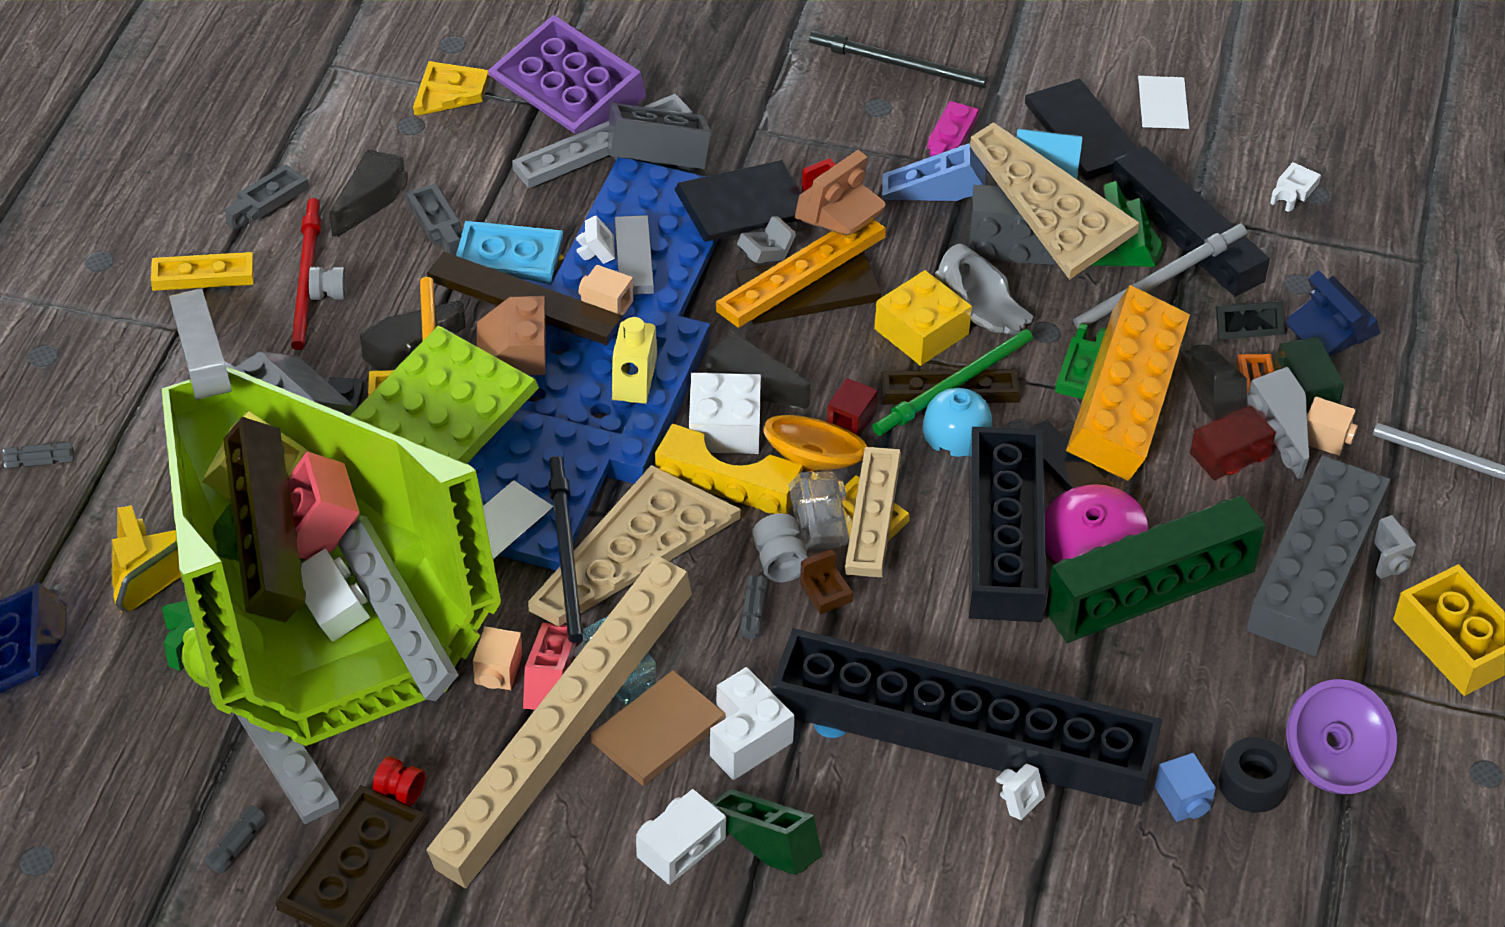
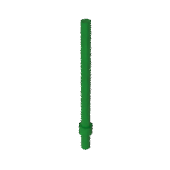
(906, 411)

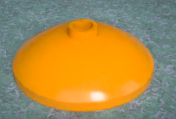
(814, 442)

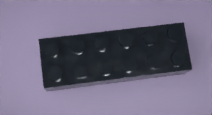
(1006, 525)

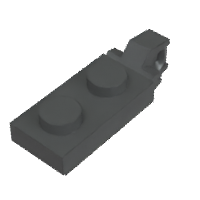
(265, 196)
(435, 217)

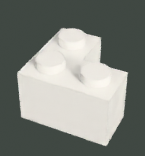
(754, 724)

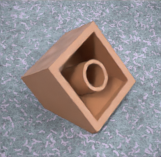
(516, 333)

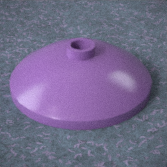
(1361, 731)

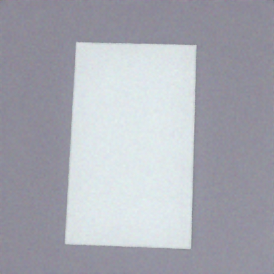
(1163, 102)
(511, 515)

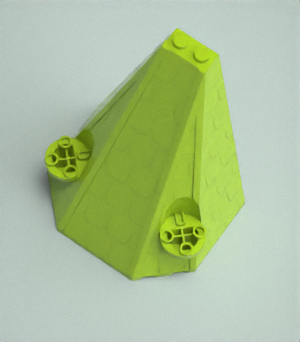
(292, 672)

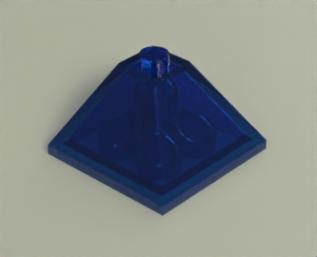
(30, 633)

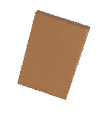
(657, 728)

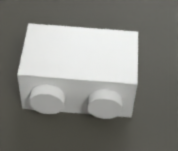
(331, 597)
(680, 836)

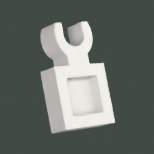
(1295, 183)

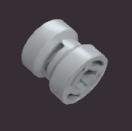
(327, 283)

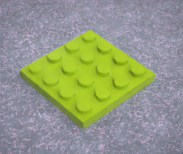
(447, 396)

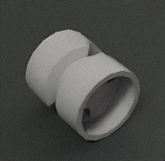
(779, 547)

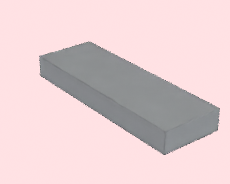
(635, 252)

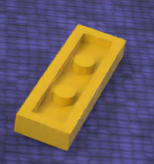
(202, 271)

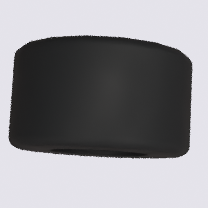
(1252, 793)

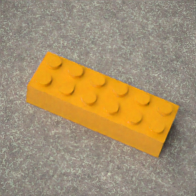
(1128, 383)

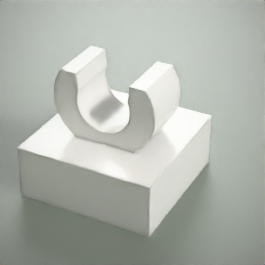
(596, 241)
(1021, 790)

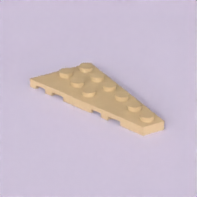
(1059, 209)
(652, 519)

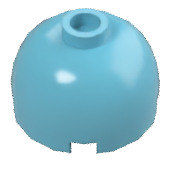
(951, 419)

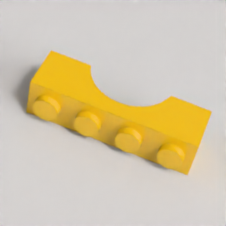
(756, 485)

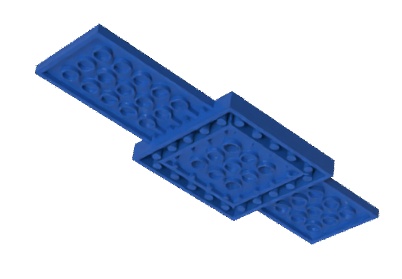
(581, 378)

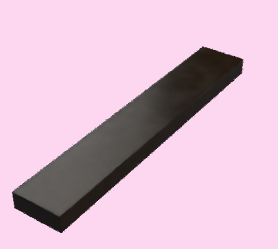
(496, 287)

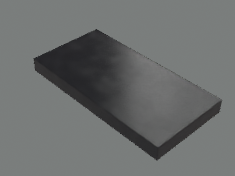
(1076, 111)
(739, 200)

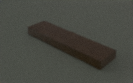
(991, 385)

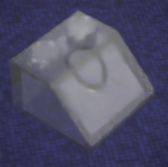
(819, 510)

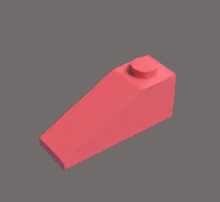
(546, 663)

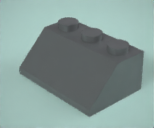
(658, 136)
(296, 377)

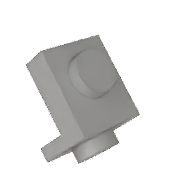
(768, 245)
(1395, 547)

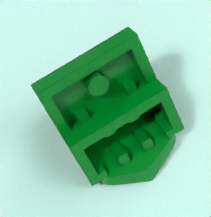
(1141, 249)

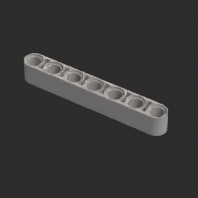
(200, 344)

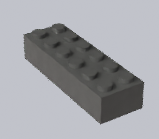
(1318, 555)

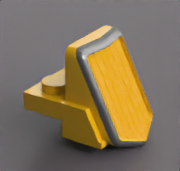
(141, 562)

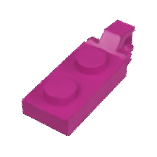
(952, 128)

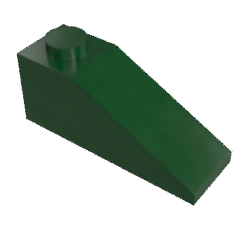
(771, 831)

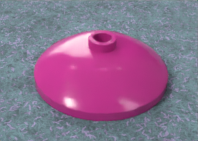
(1073, 534)

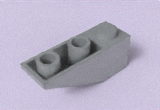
(1283, 406)

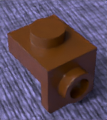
(824, 582)

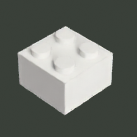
(726, 411)

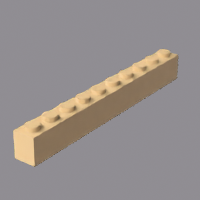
(559, 722)

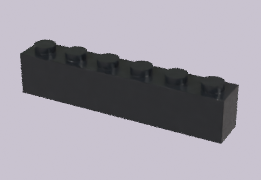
(1188, 219)

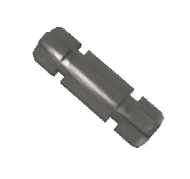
(37, 454)
(753, 607)
(235, 839)

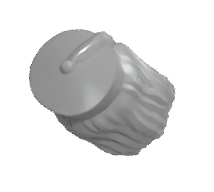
(983, 289)

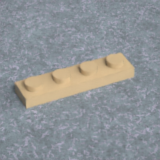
(873, 512)

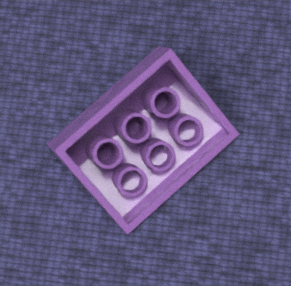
(568, 76)

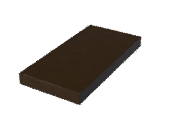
(840, 288)
(352, 861)

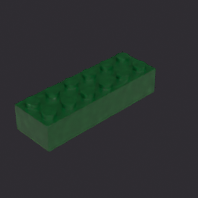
(1154, 568)

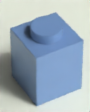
(1185, 787)

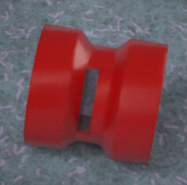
(399, 780)

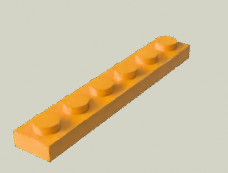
(796, 273)

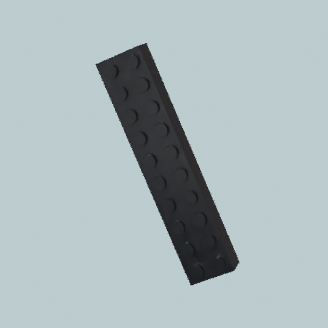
(967, 716)

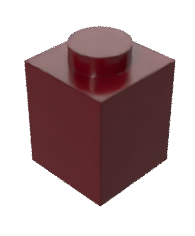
(852, 406)

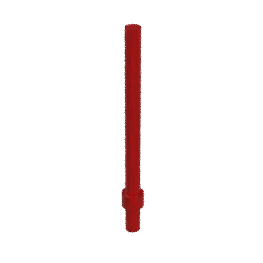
(310, 229)

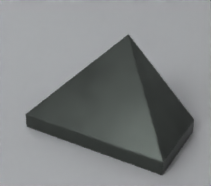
(1250, 320)

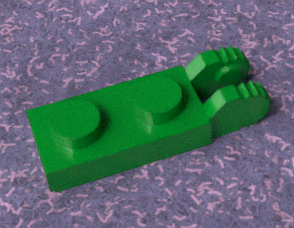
(1078, 363)

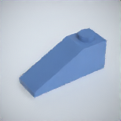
(936, 178)

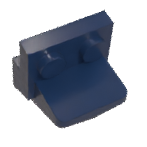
(1333, 316)

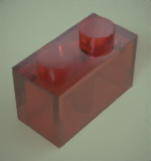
(1232, 443)

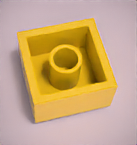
(922, 317)

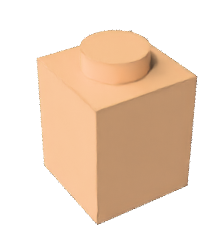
(607, 289)
(1330, 426)
(497, 658)

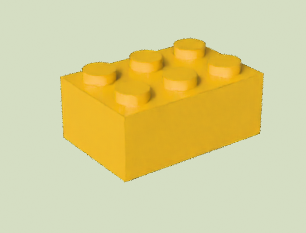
(1455, 628)

